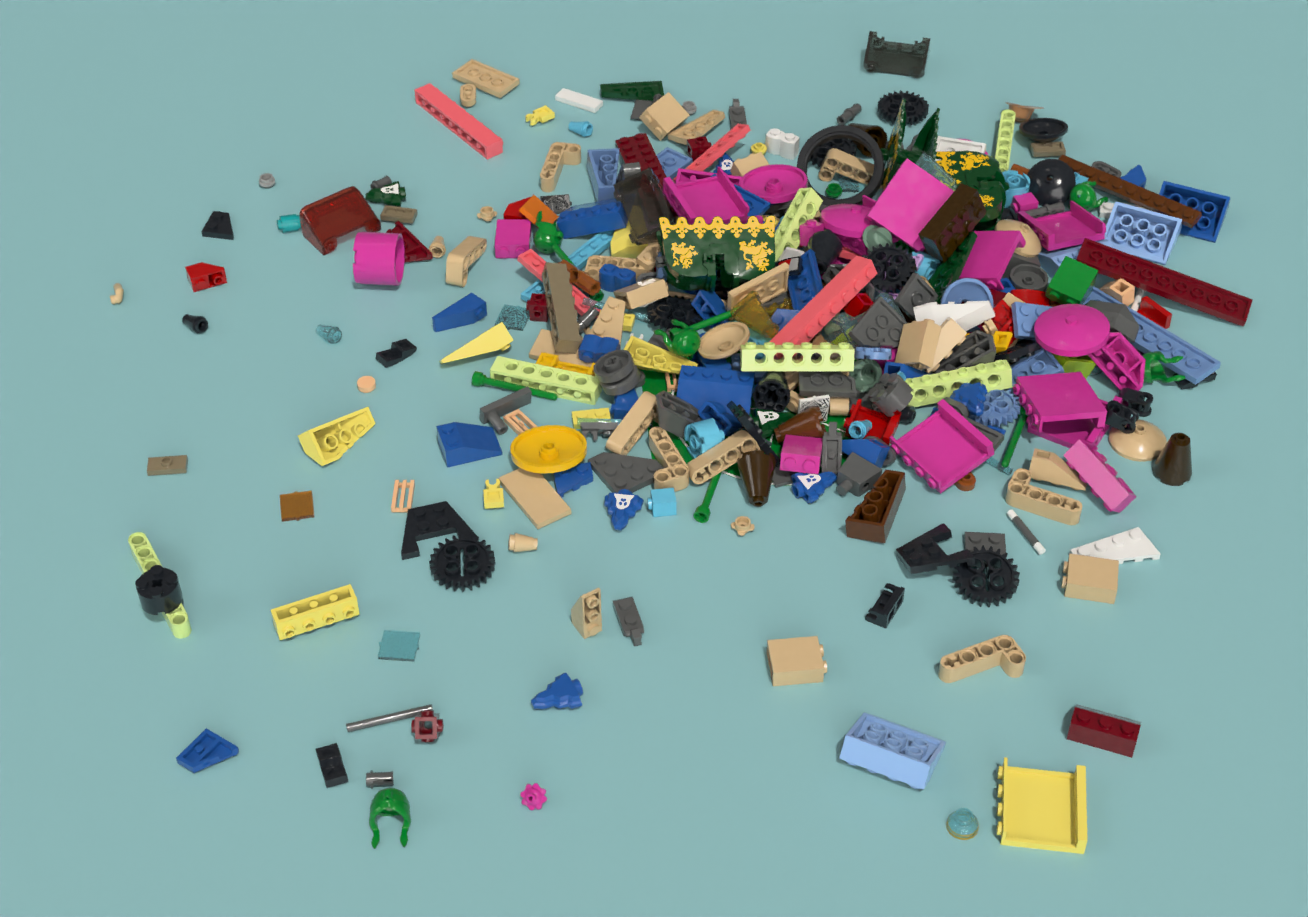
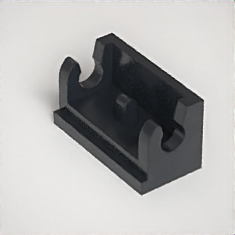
(886, 606)

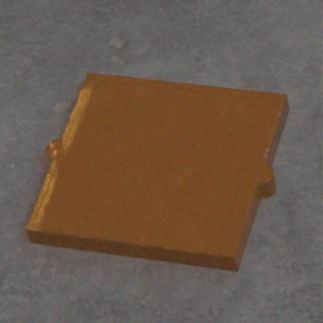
(296, 506)

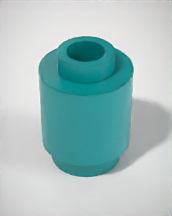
(289, 223)

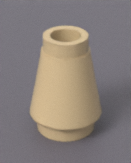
(437, 247)
(522, 543)

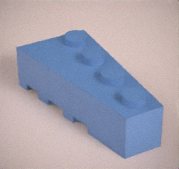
(603, 170)

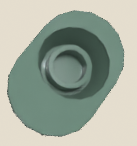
(876, 235)

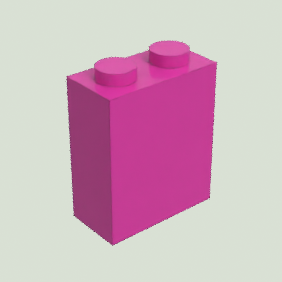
(512, 237)
(801, 454)

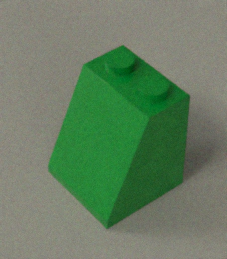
(1071, 282)

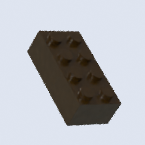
(952, 222)

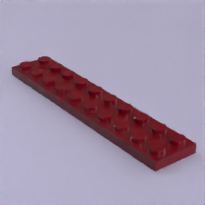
(640, 150)
(1165, 282)

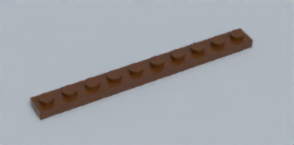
(1134, 193)

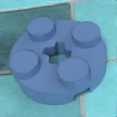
(873, 353)

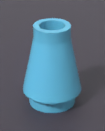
(582, 128)
(859, 429)

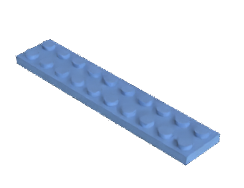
(1152, 337)

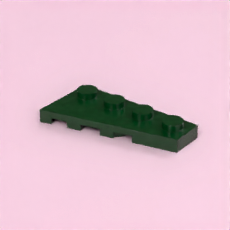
(632, 90)

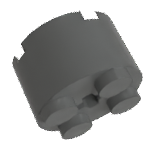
(891, 394)

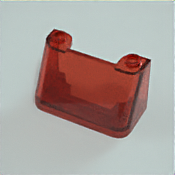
(336, 216)

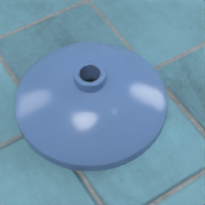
(967, 290)

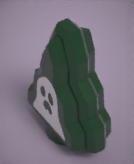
(389, 194)
(769, 420)

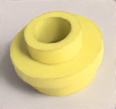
(758, 147)

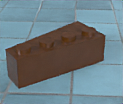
(877, 512)

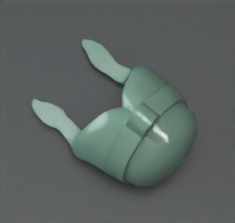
(863, 374)

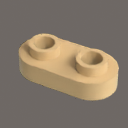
(468, 95)

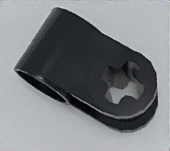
(1136, 400)
(1119, 415)

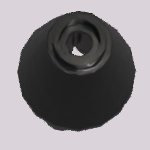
(826, 248)
(772, 391)

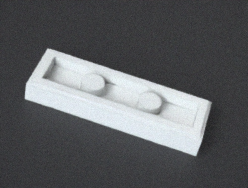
(579, 100)

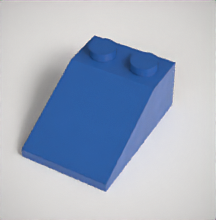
(467, 443)

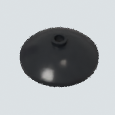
(1043, 129)
(1055, 190)

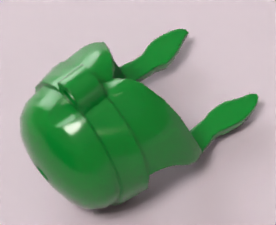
(1087, 196)
(546, 235)
(684, 343)
(1154, 369)
(389, 803)

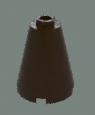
(875, 132)
(1174, 461)
(757, 475)

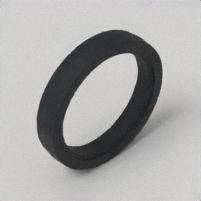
(847, 132)

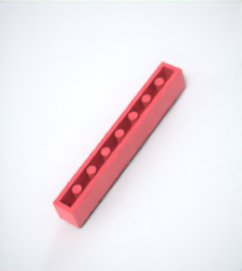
(459, 121)
(827, 303)

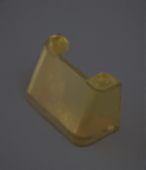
(756, 316)

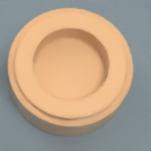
(366, 384)

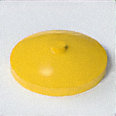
(548, 449)

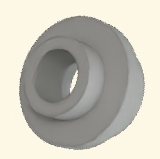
(690, 107)
(266, 180)

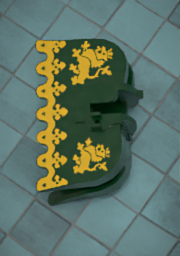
(924, 143)
(980, 173)
(700, 249)

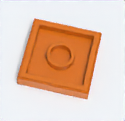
(533, 206)

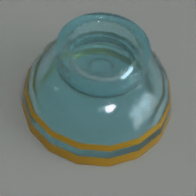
(962, 824)

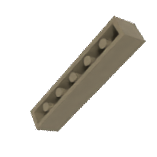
(561, 308)

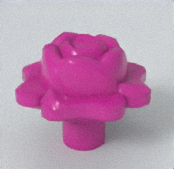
(533, 796)

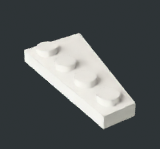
(1121, 547)

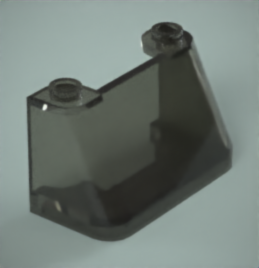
(896, 57)
(643, 205)

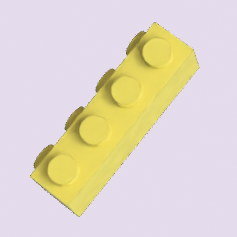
(315, 612)

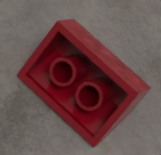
(1104, 730)

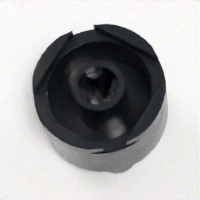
(159, 590)

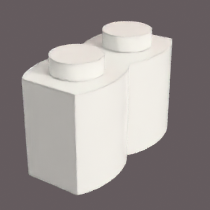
(782, 144)

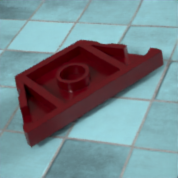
(413, 247)

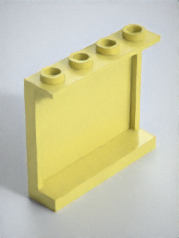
(1042, 808)

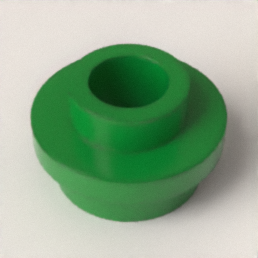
(834, 190)

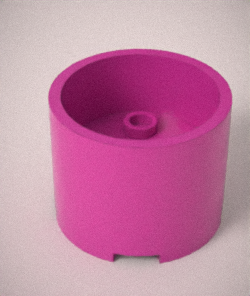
(379, 258)

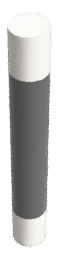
(1026, 532)

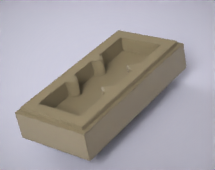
(1047, 149)
(401, 214)
(167, 465)

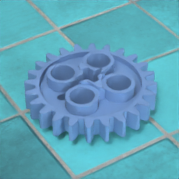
(999, 408)

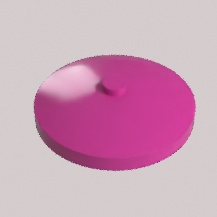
(775, 182)
(846, 219)
(1072, 330)

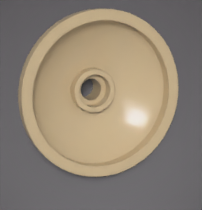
(1032, 246)
(724, 340)
(1141, 445)

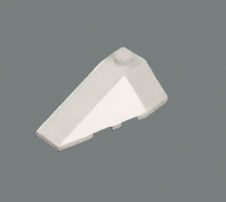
(965, 315)

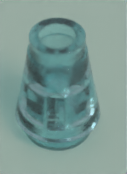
(329, 333)

